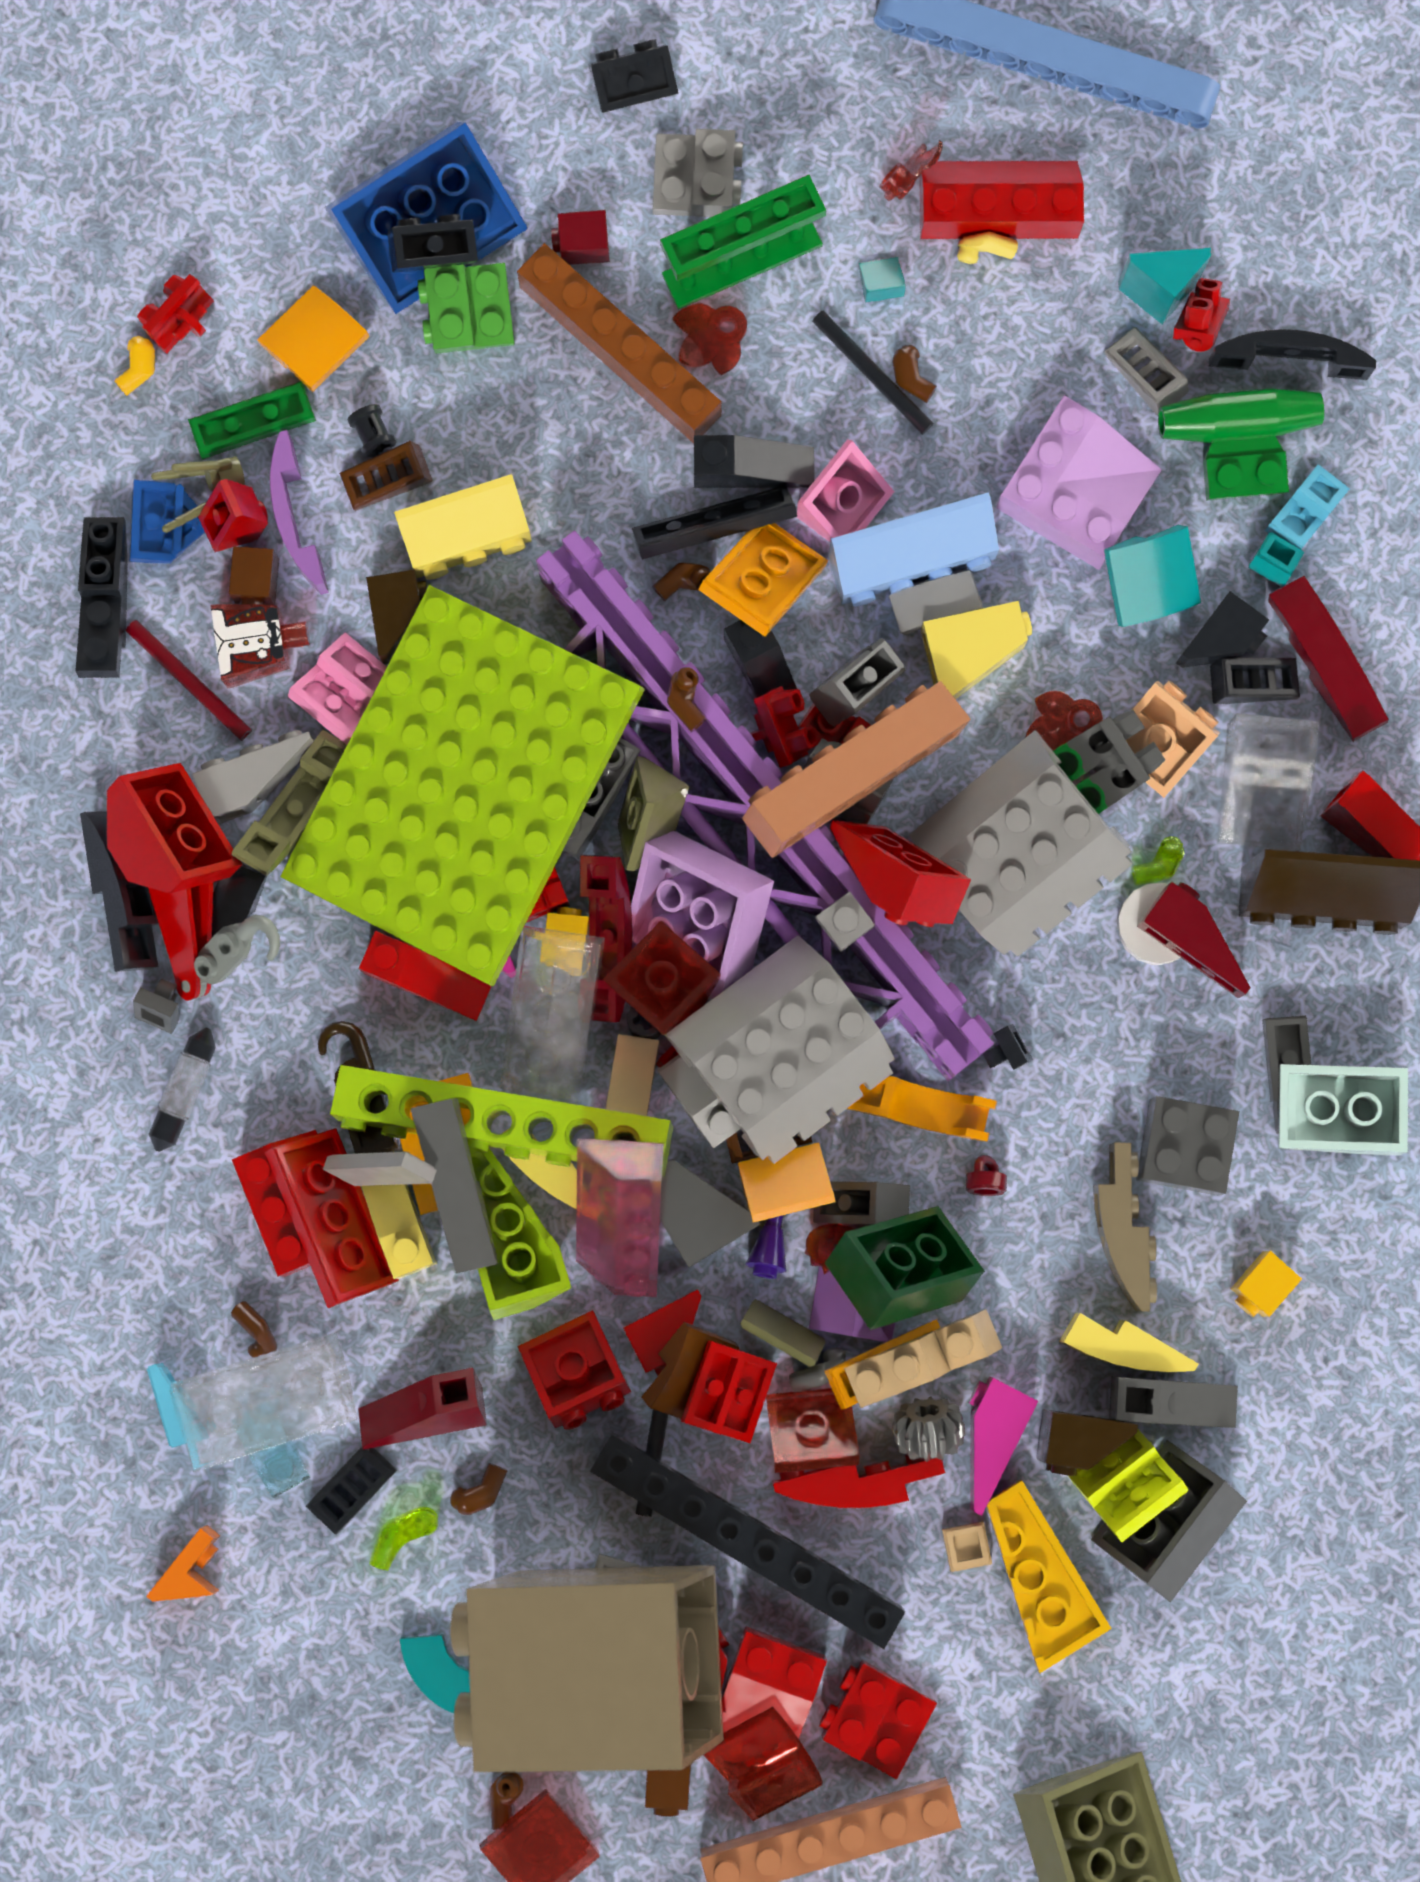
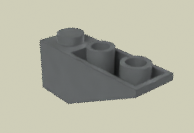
(1173, 1402)

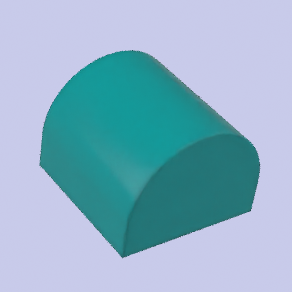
(1276, 559)

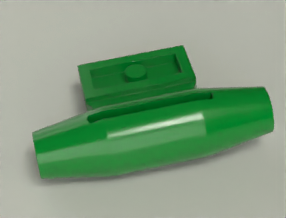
(1242, 436)

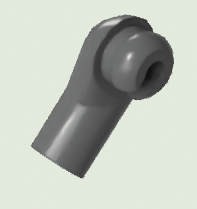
(815, 1376)

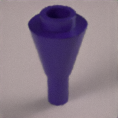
(769, 1250)

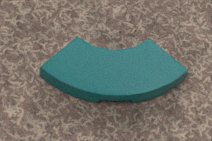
(435, 1669)

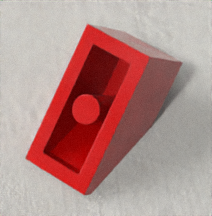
(233, 516)
(656, 1329)

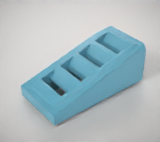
(160, 1381)

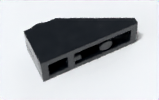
(750, 463)

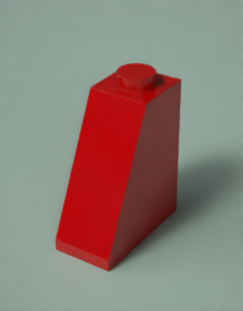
(1373, 820)

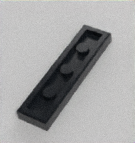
(714, 522)

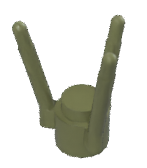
(214, 472)

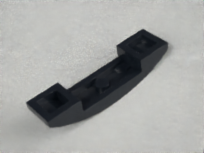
(1343, 358)

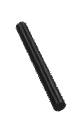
(872, 372)

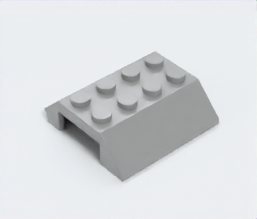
(1024, 845)
(784, 1048)

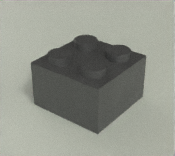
(1187, 1145)

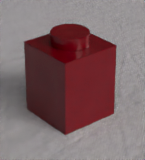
(581, 237)

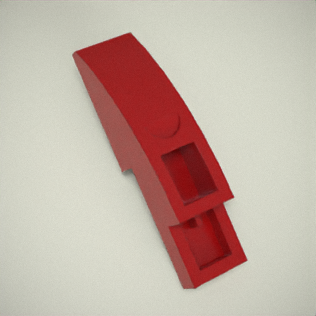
(846, 1489)

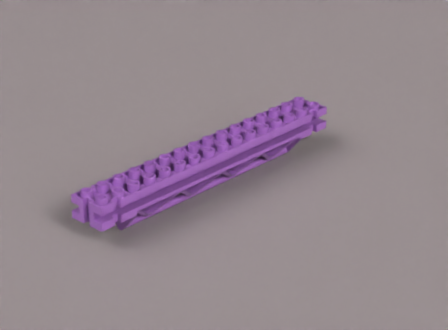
(909, 978)

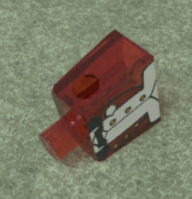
(253, 641)

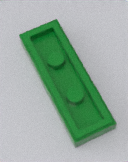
(251, 420)

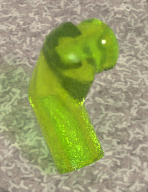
(1163, 865)

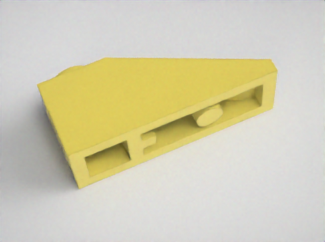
(399, 1229)

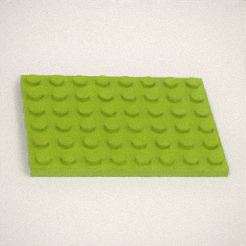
(462, 784)

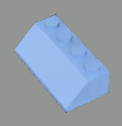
(914, 549)

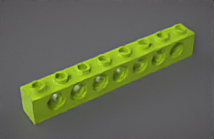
(359, 1086)

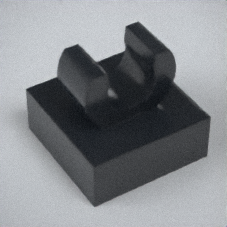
(1009, 1048)

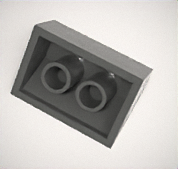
(1181, 1535)

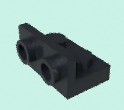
(633, 76)

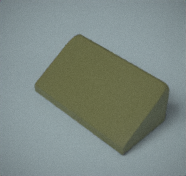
(783, 1333)

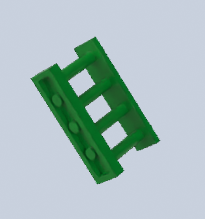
(742, 242)

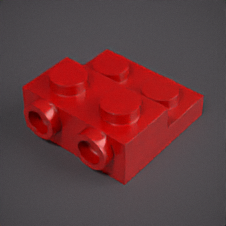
(575, 1371)
(876, 1718)

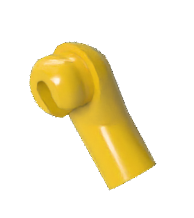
(141, 364)

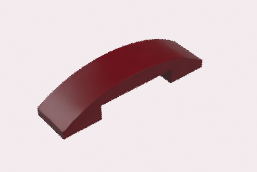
(610, 918)

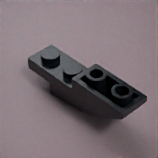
(103, 597)
(126, 904)

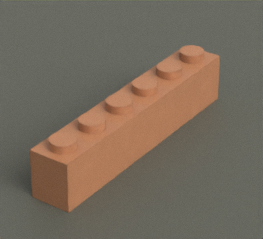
(855, 768)
(834, 1836)

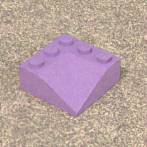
(1079, 483)
(703, 900)

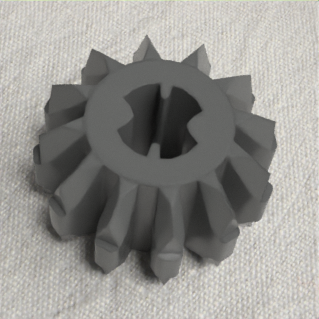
(928, 1428)

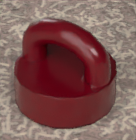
(986, 1182)

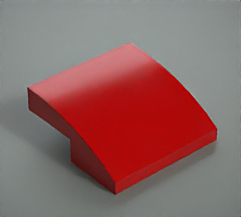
(728, 1391)

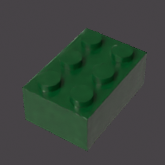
(904, 1267)

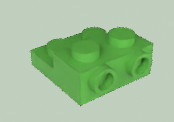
(466, 307)

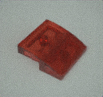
(764, 1764)

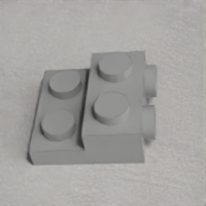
(696, 173)

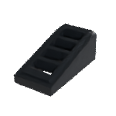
(1228, 680)
(328, 1517)

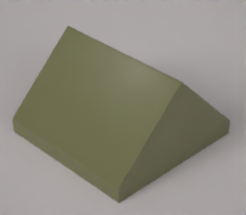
(649, 808)

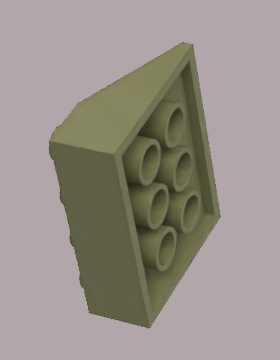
(1097, 1825)

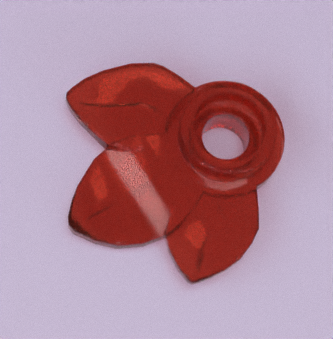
(903, 177)
(705, 338)
(1058, 717)

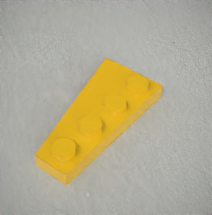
(1046, 1586)

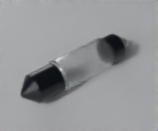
(182, 1089)

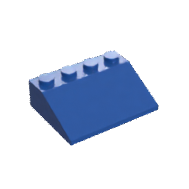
(431, 181)

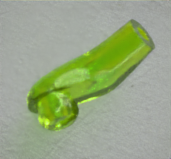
(399, 1531)

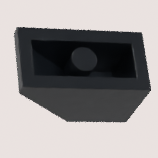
(1226, 634)
(758, 658)

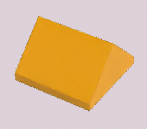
(787, 1186)

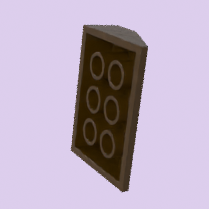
(1330, 890)

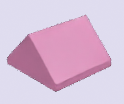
(844, 495)

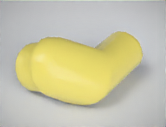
(985, 242)

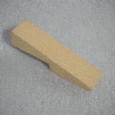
(632, 1076)

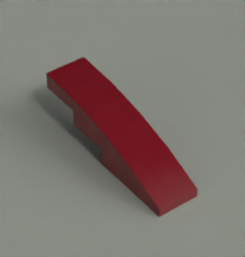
(1329, 658)

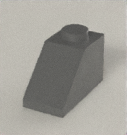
(864, 1203)

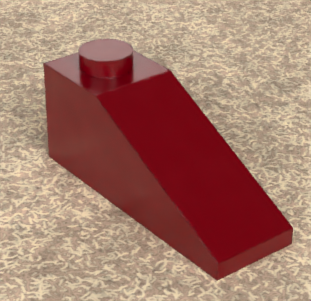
(1191, 933)

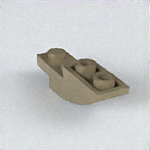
(1125, 1247)

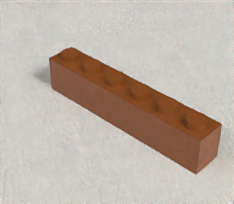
(619, 343)

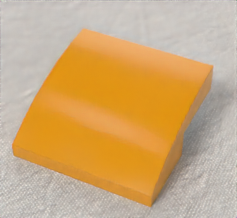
(313, 337)

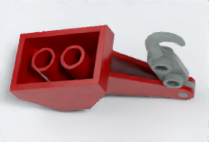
(177, 850)

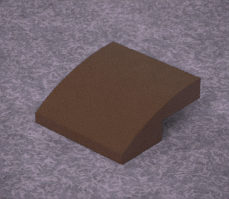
(683, 1356)

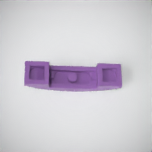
(284, 470)

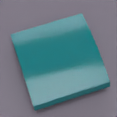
(1152, 576)

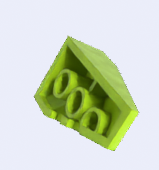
(528, 1257)

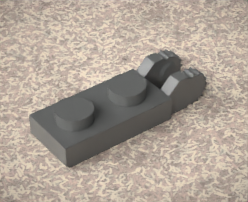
(1285, 1043)

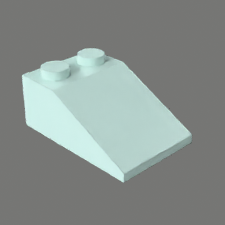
(1343, 1109)

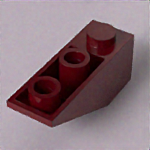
(424, 1409)

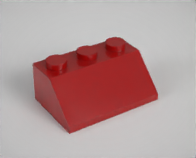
(270, 1209)

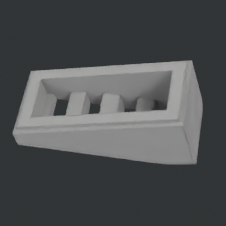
(1148, 392)

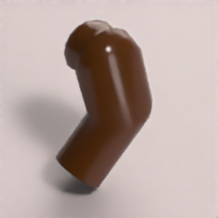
(681, 576)
(681, 698)
(256, 1327)
(503, 1795)

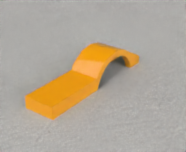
(927, 1108)

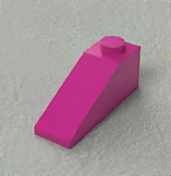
(995, 1430)

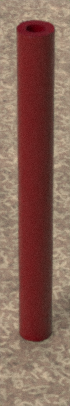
(188, 680)

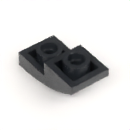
(236, 897)

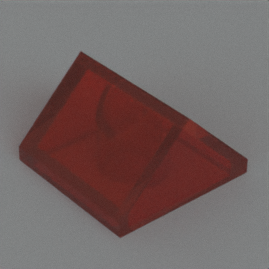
(663, 979)

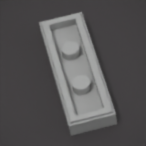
(380, 1169)

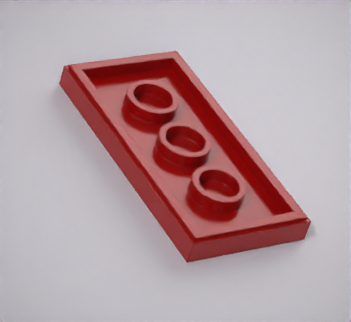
(330, 1219)

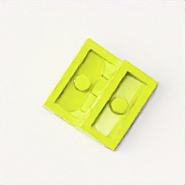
(1130, 1486)

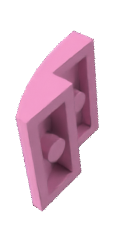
(339, 686)

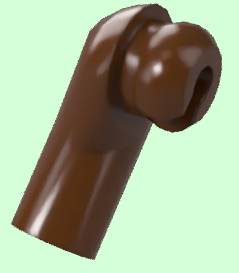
(907, 373)
(481, 1496)

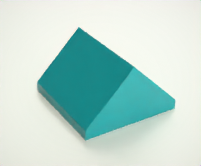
(1162, 279)

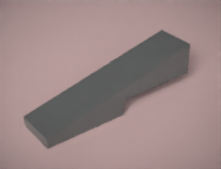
(455, 1185)

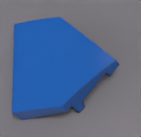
(153, 507)

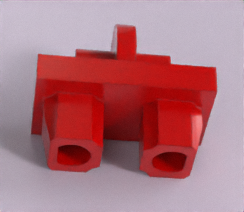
(178, 314)
(1202, 316)
(779, 728)

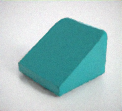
(882, 279)

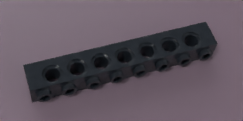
(748, 1540)

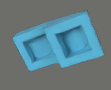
(1308, 507)

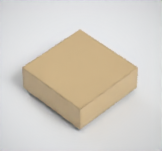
(966, 1546)

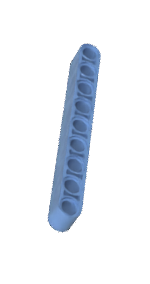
(1055, 56)

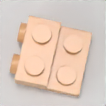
(1175, 729)

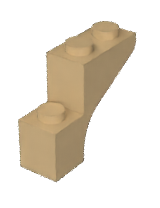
(923, 1358)

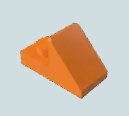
(180, 1578)

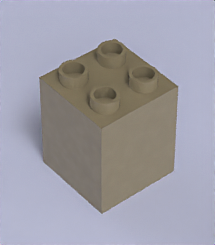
(590, 1669)

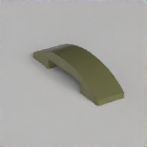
(283, 823)

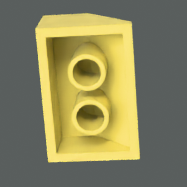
(464, 527)

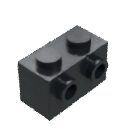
(431, 245)

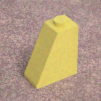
(973, 644)

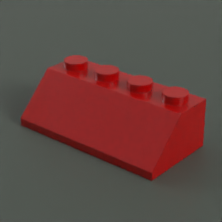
(1002, 198)

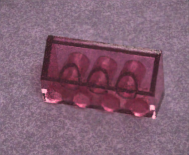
(620, 1214)

